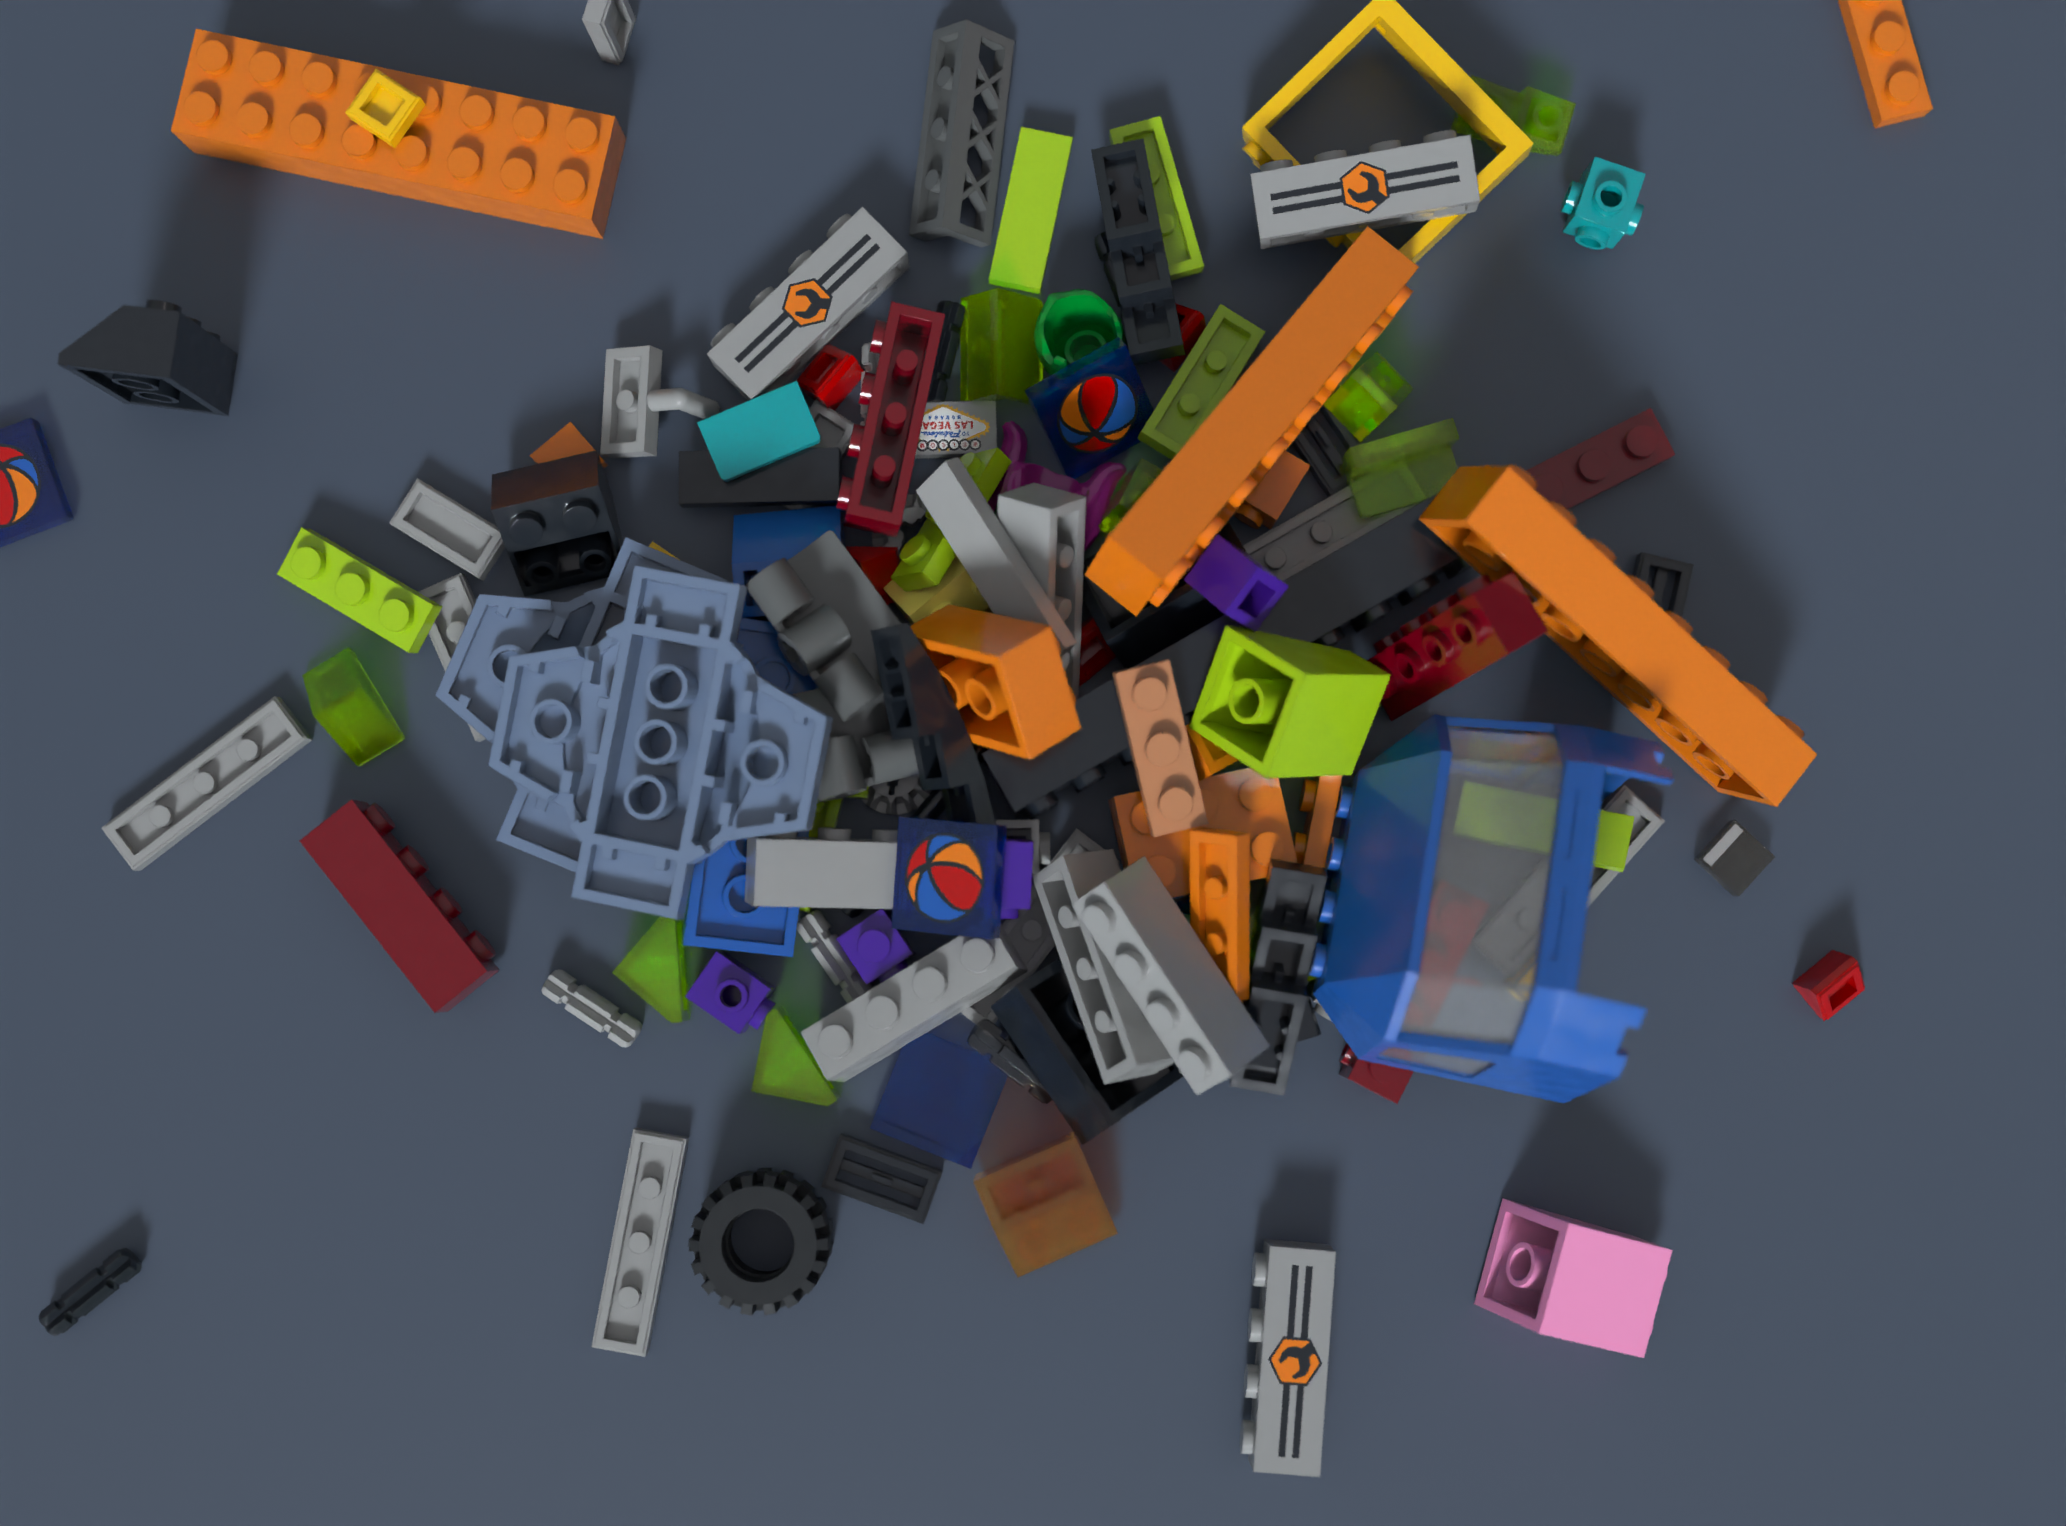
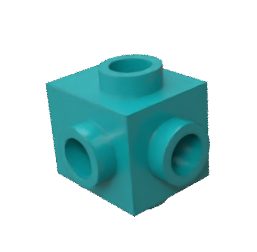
(1603, 204)

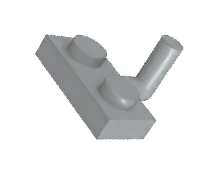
(634, 402)

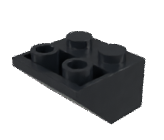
(557, 522)

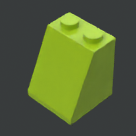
(1288, 704)

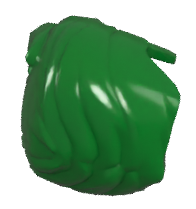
(1073, 327)

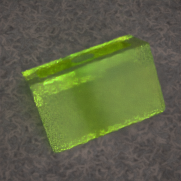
(999, 346)
(1401, 468)

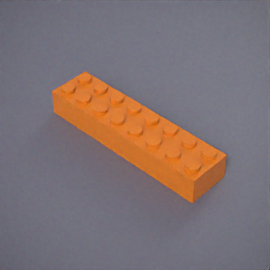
(461, 152)
(1253, 425)
(1621, 633)

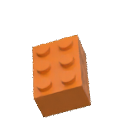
(1001, 678)
(1231, 801)

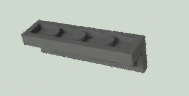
(952, 128)

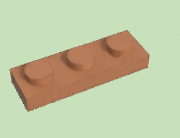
(1160, 748)

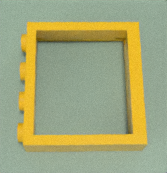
(1437, 69)

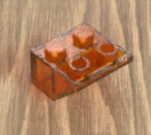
(1044, 1204)

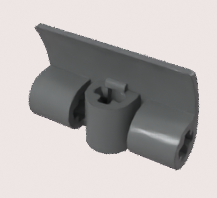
(825, 621)
(860, 750)

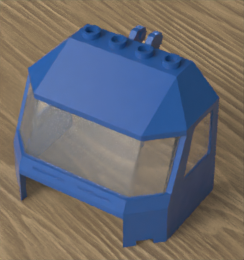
(1469, 902)

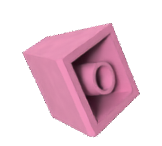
(1573, 1279)

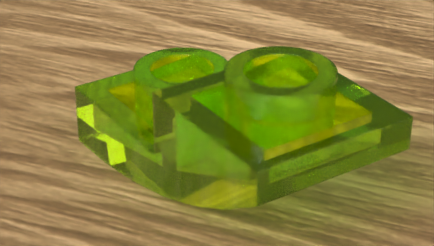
(1535, 112)

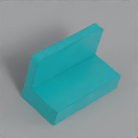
(759, 431)

